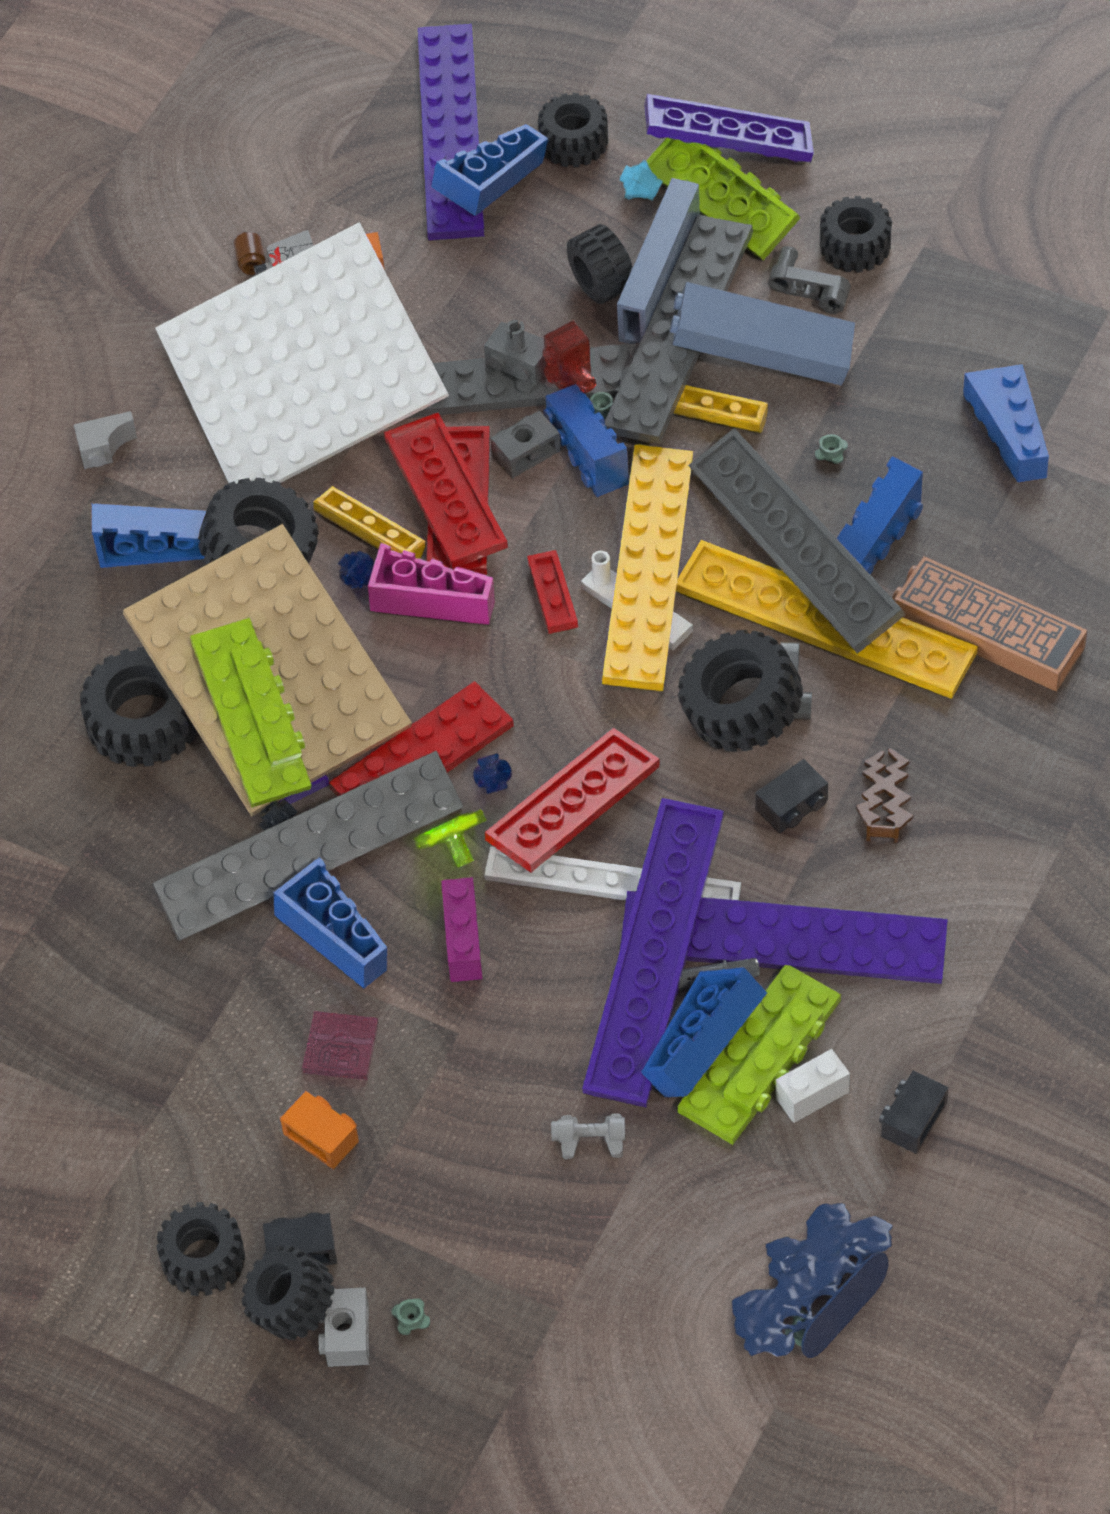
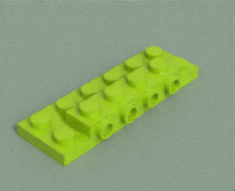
(726, 191)
(252, 711)
(760, 1053)

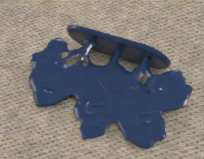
(811, 1270)

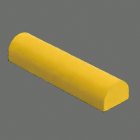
(722, 409)
(366, 522)

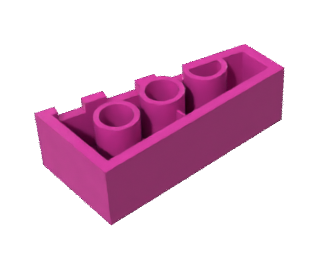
(428, 589)

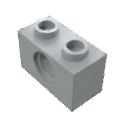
(352, 1345)

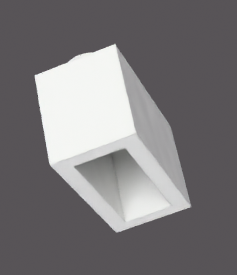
(812, 1085)

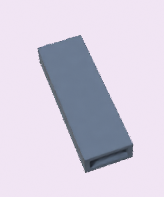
(657, 259)
(762, 333)

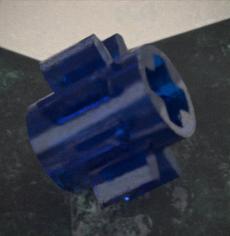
(356, 569)
(492, 773)

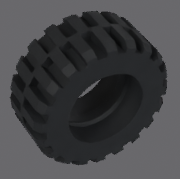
(257, 505)
(758, 715)
(133, 739)

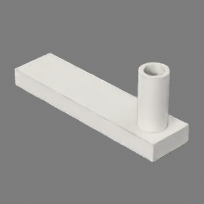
(601, 585)

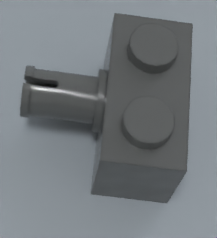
(516, 352)

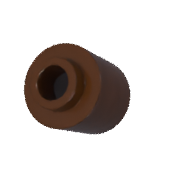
(249, 252)

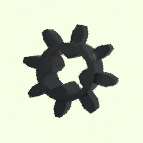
(276, 813)

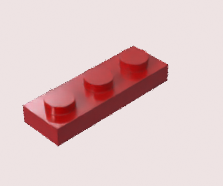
(552, 591)

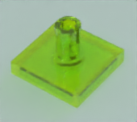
(451, 834)

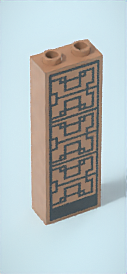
(996, 622)

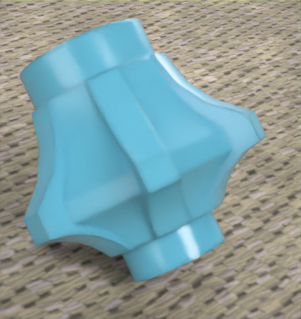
(640, 182)

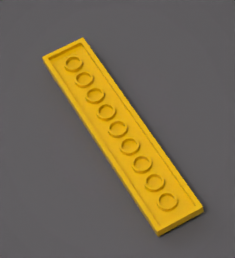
(648, 568)
(773, 600)

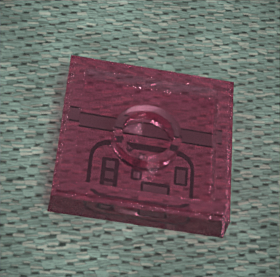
(340, 1045)

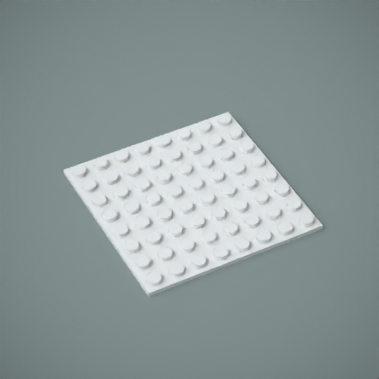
(301, 361)

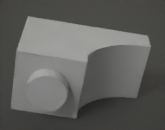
(102, 437)

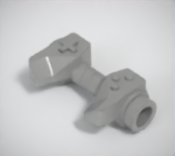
(569, 1132)

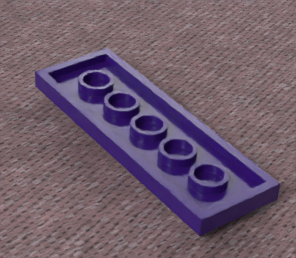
(728, 128)

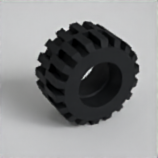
(574, 129)
(859, 217)
(599, 263)
(196, 1225)
(287, 1292)

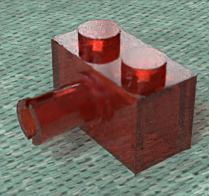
(568, 358)

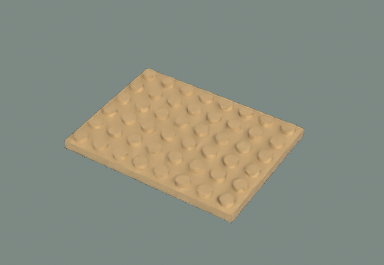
(324, 670)

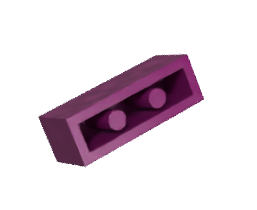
(461, 929)

